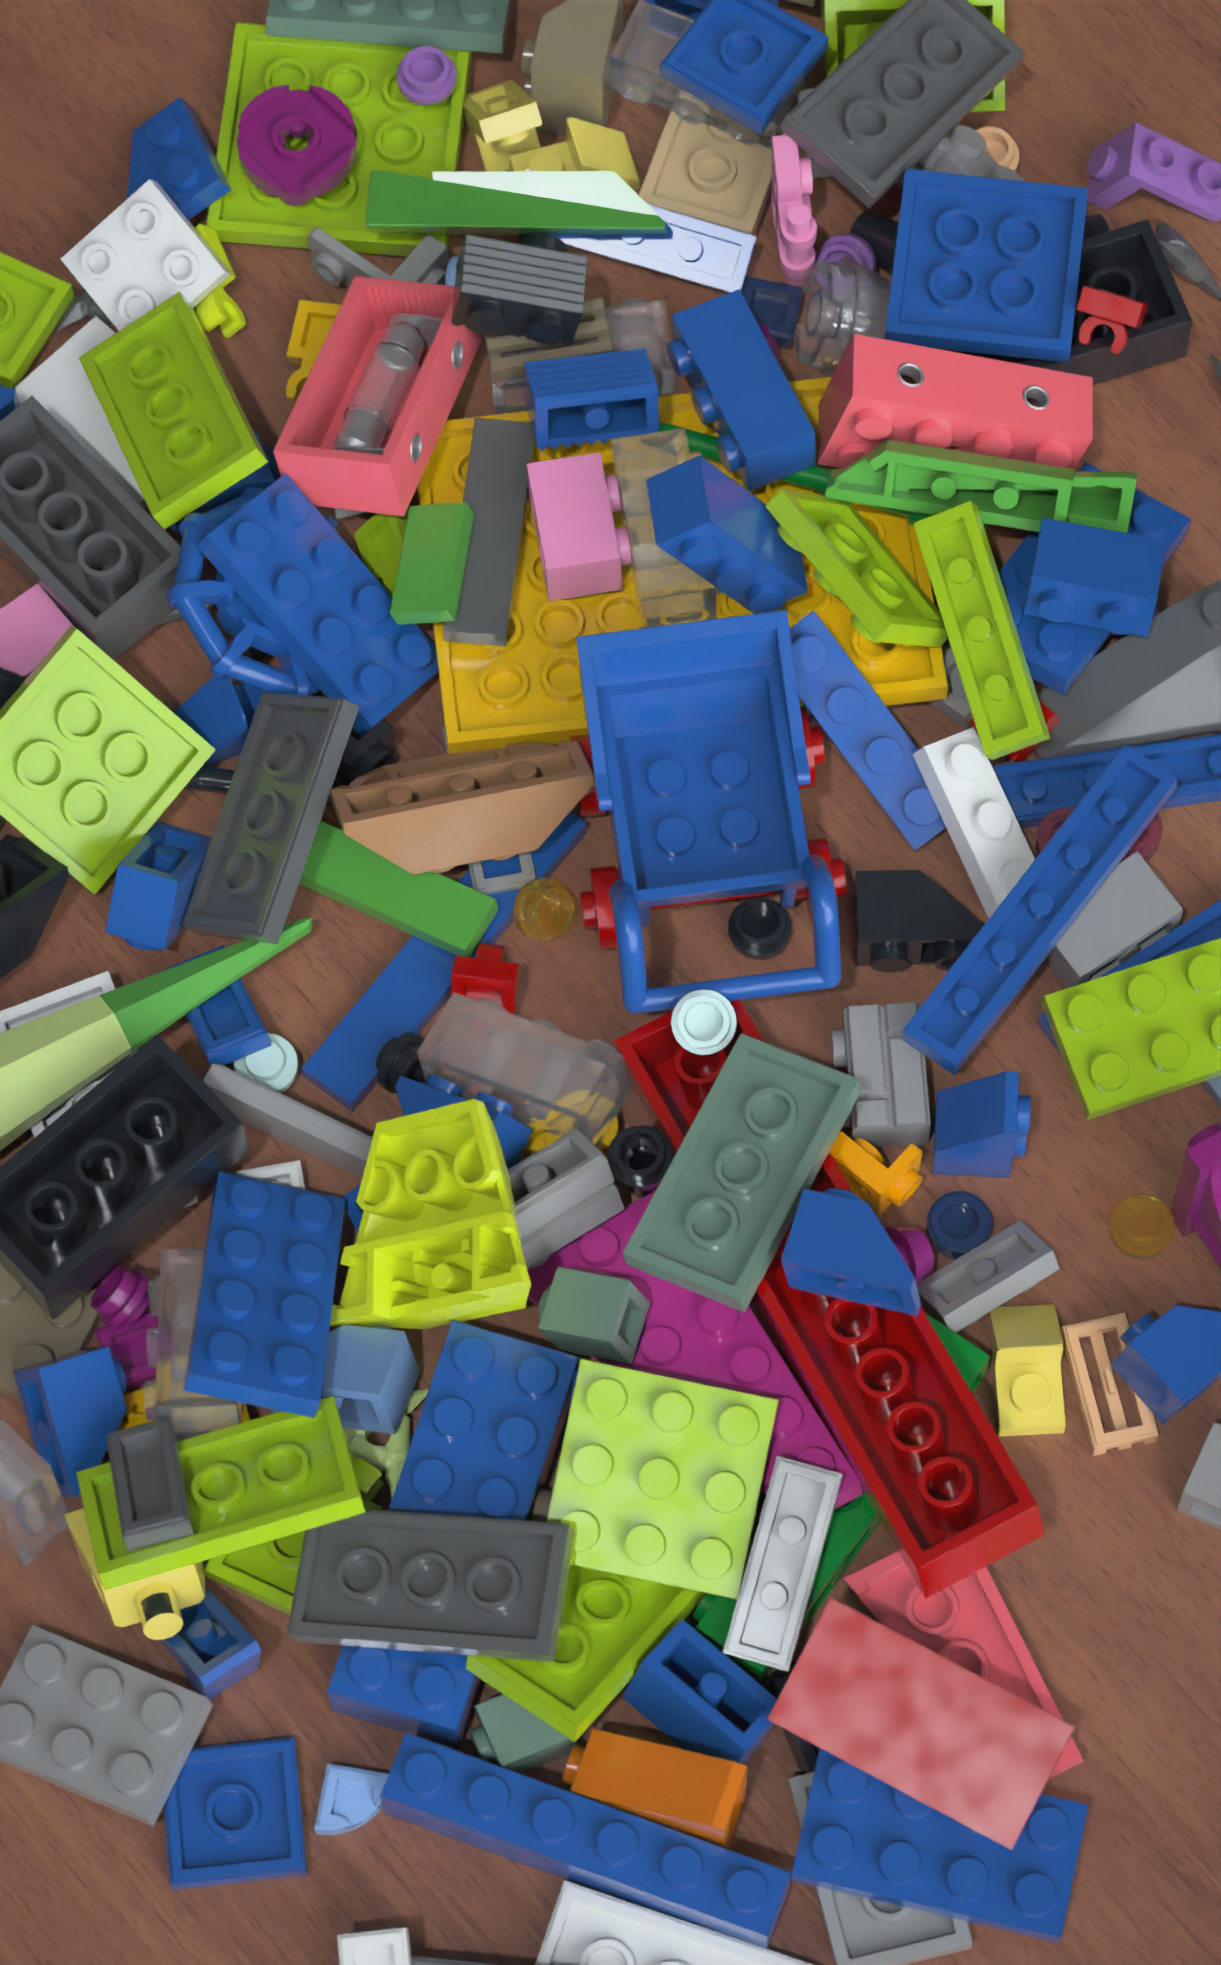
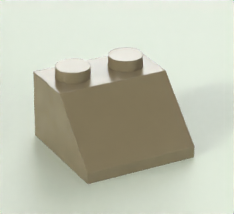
(571, 62)

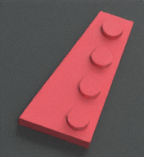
(961, 1624)

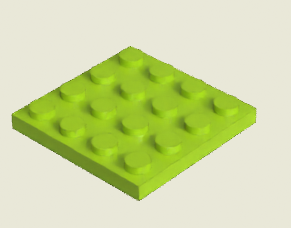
(388, 132)

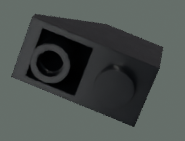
(908, 921)

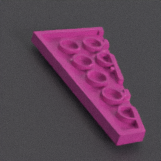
(704, 1344)

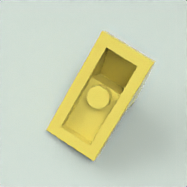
(501, 123)
(585, 149)
(1027, 1370)

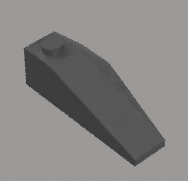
(1145, 685)

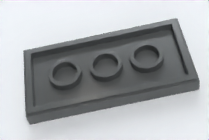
(901, 93)
(270, 817)
(433, 1584)

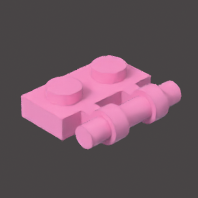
(791, 210)

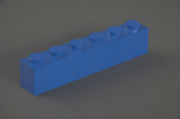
(584, 1841)

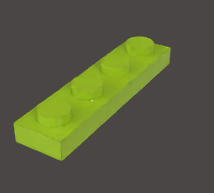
(981, 630)

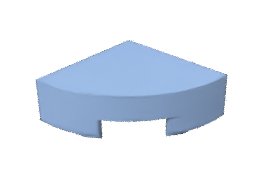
(348, 1799)

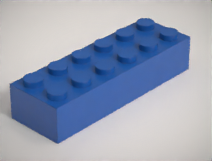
(474, 1453)

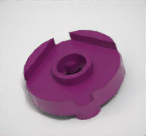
(300, 173)

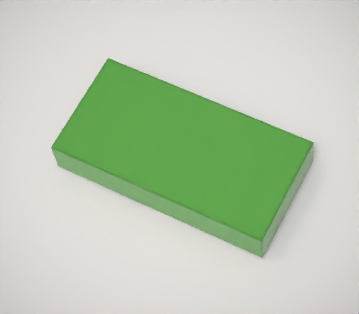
(432, 563)

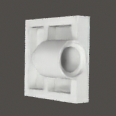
(144, 258)

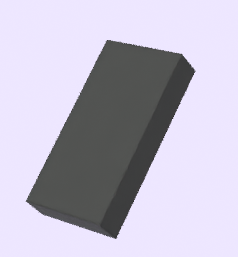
(149, 1484)

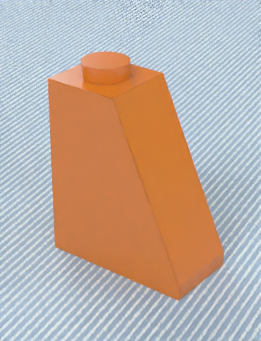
(660, 1784)

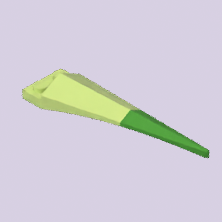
(70, 1048)

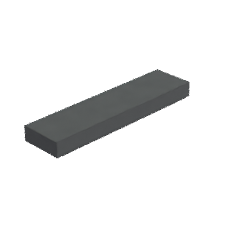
(498, 496)

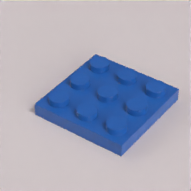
(986, 265)

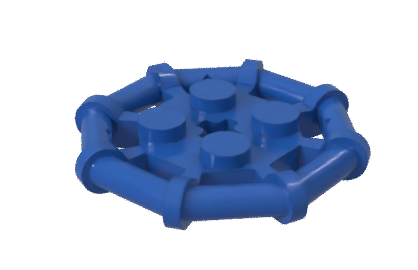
(233, 614)

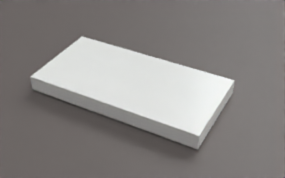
(610, 1931)

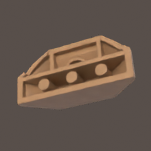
(464, 804)

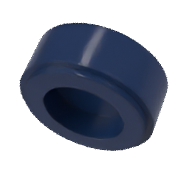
(958, 1224)

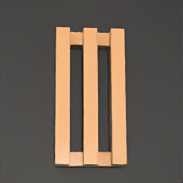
(1121, 1435)

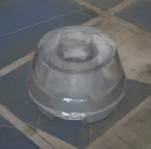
(842, 303)

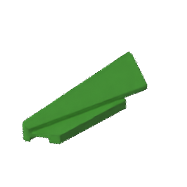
(508, 204)
(1003, 489)

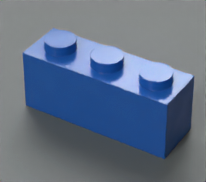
(741, 391)
(724, 535)

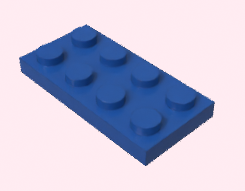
(321, 602)
(1062, 650)
(265, 1295)
(901, 1852)

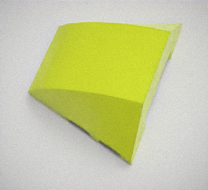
(434, 1225)

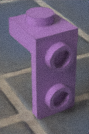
(1158, 165)

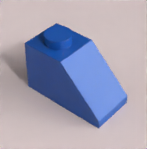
(156, 886)
(846, 1253)
(1171, 1358)
(71, 1409)

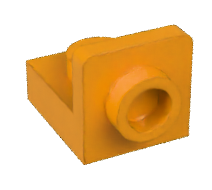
(868, 1176)

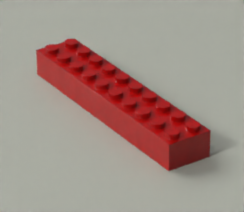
(870, 1370)

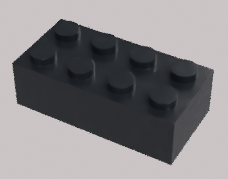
(1133, 266)
(111, 1174)

